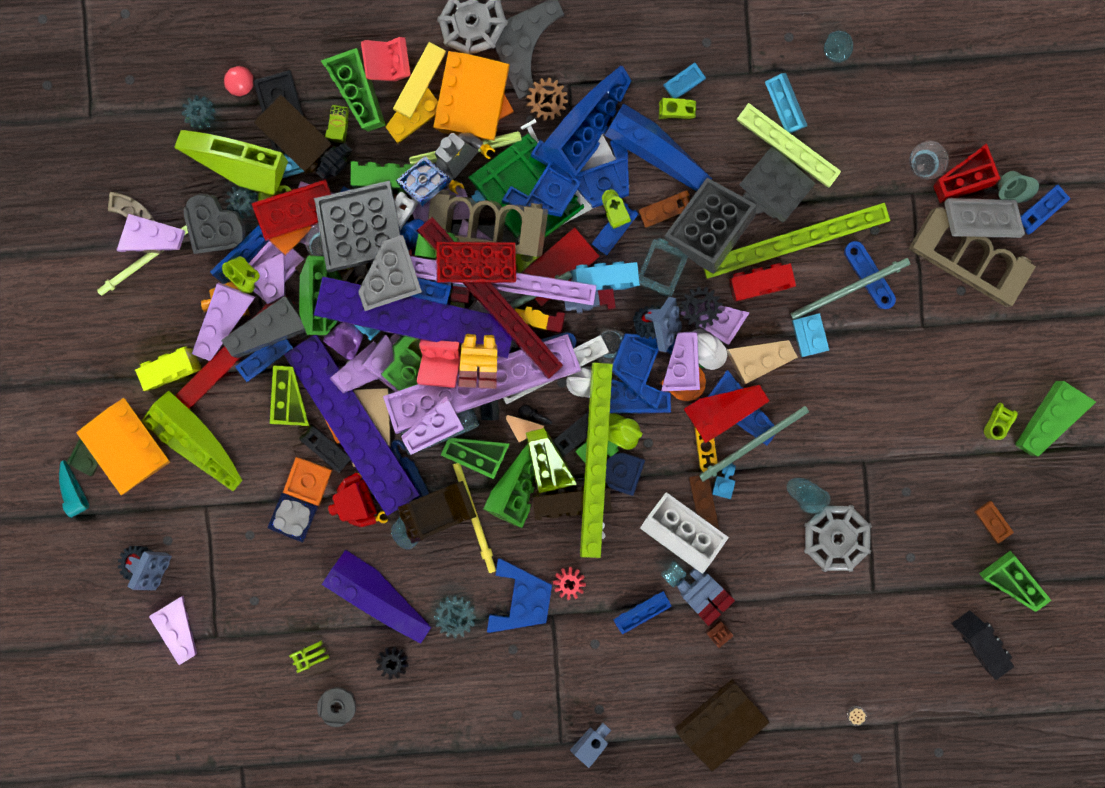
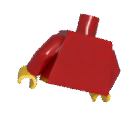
(355, 503)

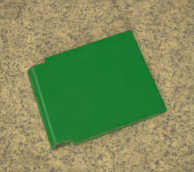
(517, 169)

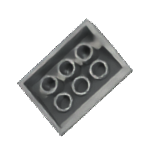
(711, 224)

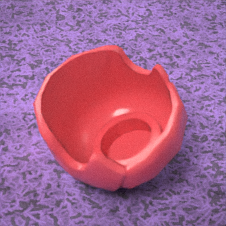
(238, 81)

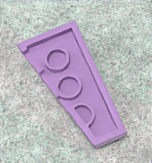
(221, 317)

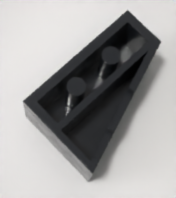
(984, 644)

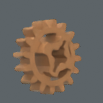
(541, 92)

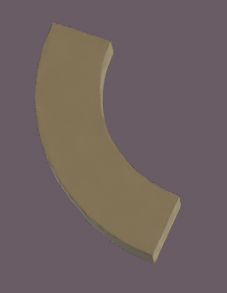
(125, 205)

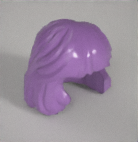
(345, 340)

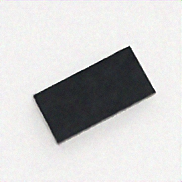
(273, 86)

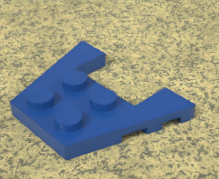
(605, 177)
(552, 190)
(634, 363)
(529, 599)

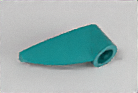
(71, 491)

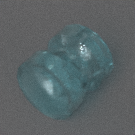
(673, 574)

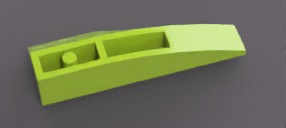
(235, 160)
(191, 439)

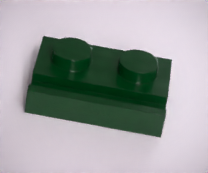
(83, 459)

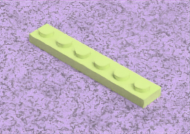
(788, 145)

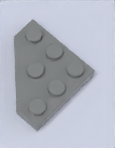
(389, 276)

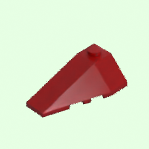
(720, 412)

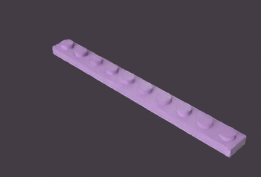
(524, 284)

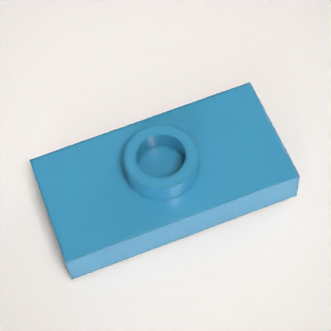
(684, 81)

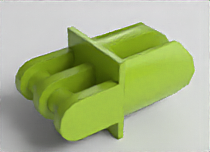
(307, 657)

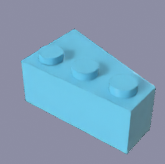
(614, 276)

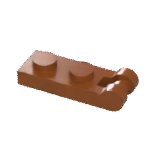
(663, 209)

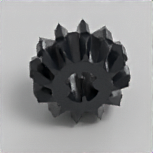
(394, 656)

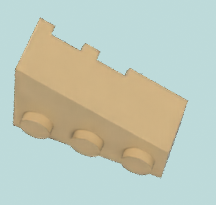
(760, 359)

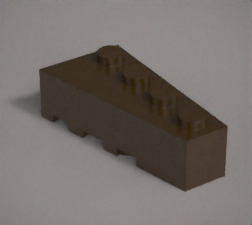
(564, 502)

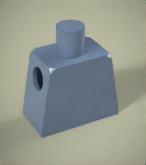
(589, 753)

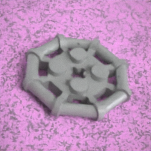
(475, 31)
(826, 537)

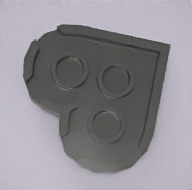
(211, 226)

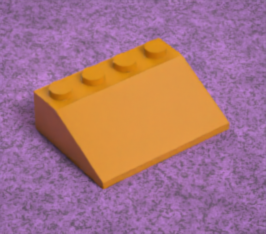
(471, 95)
(123, 446)

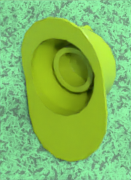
(623, 431)

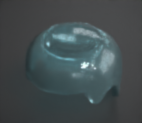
(838, 46)

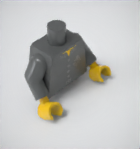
(456, 153)

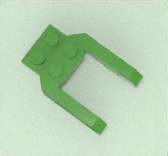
(405, 365)

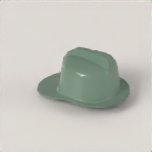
(1017, 187)

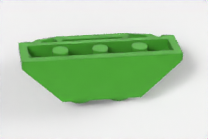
(309, 289)

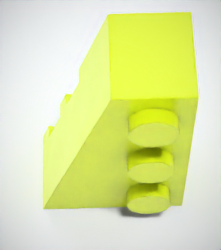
(168, 368)

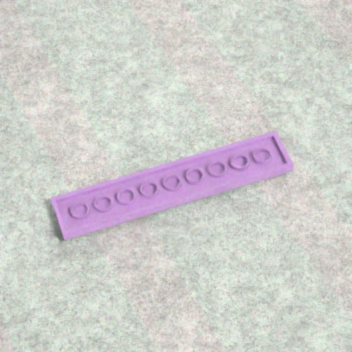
(513, 376)

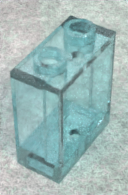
(655, 286)

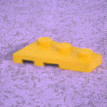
(402, 126)

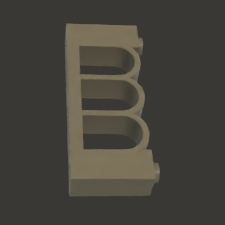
(533, 221)
(1012, 281)

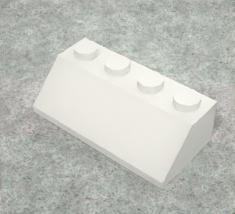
(684, 532)

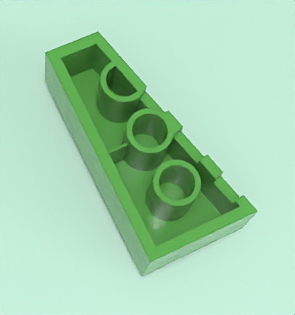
(349, 75)
(374, 173)
(1053, 417)

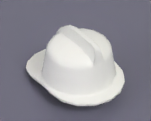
(711, 350)
(580, 382)

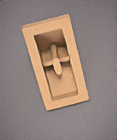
(521, 426)

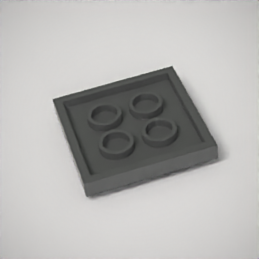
(777, 184)

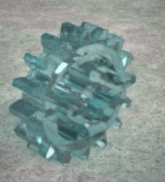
(450, 605)

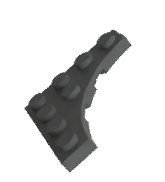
(519, 39)

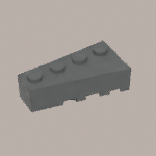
(265, 329)

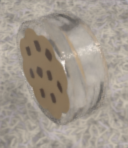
(856, 715)

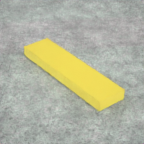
(419, 80)

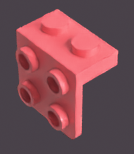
(386, 59)

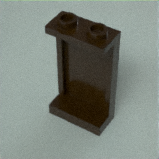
(294, 134)
(436, 511)

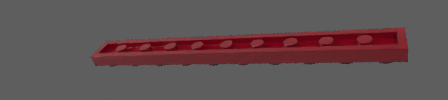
(500, 310)

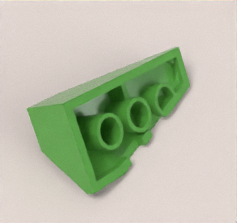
(512, 493)

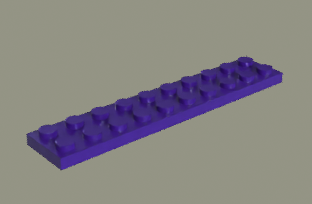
(409, 317)
(352, 426)

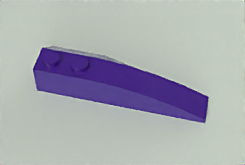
(374, 595)

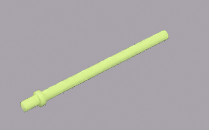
(110, 284)

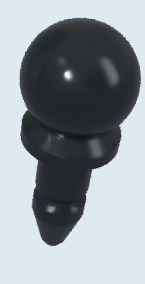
(527, 412)

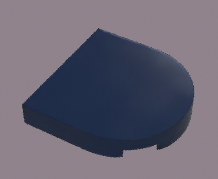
(623, 472)

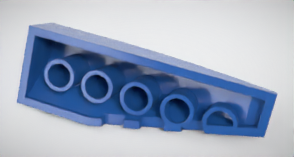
(581, 129)
(655, 146)

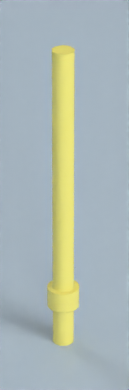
(486, 552)

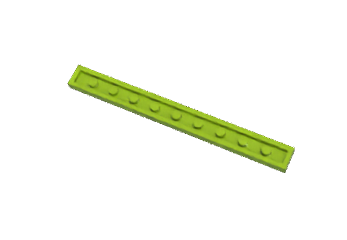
(802, 239)
(596, 460)

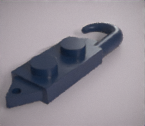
(410, 469)

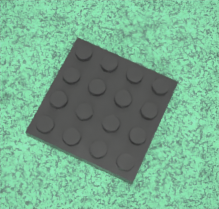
(356, 224)

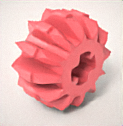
(567, 589)

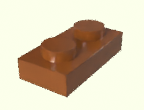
(994, 522)

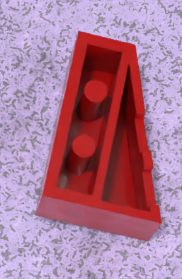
(969, 176)
(762, 281)

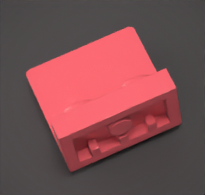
(439, 363)

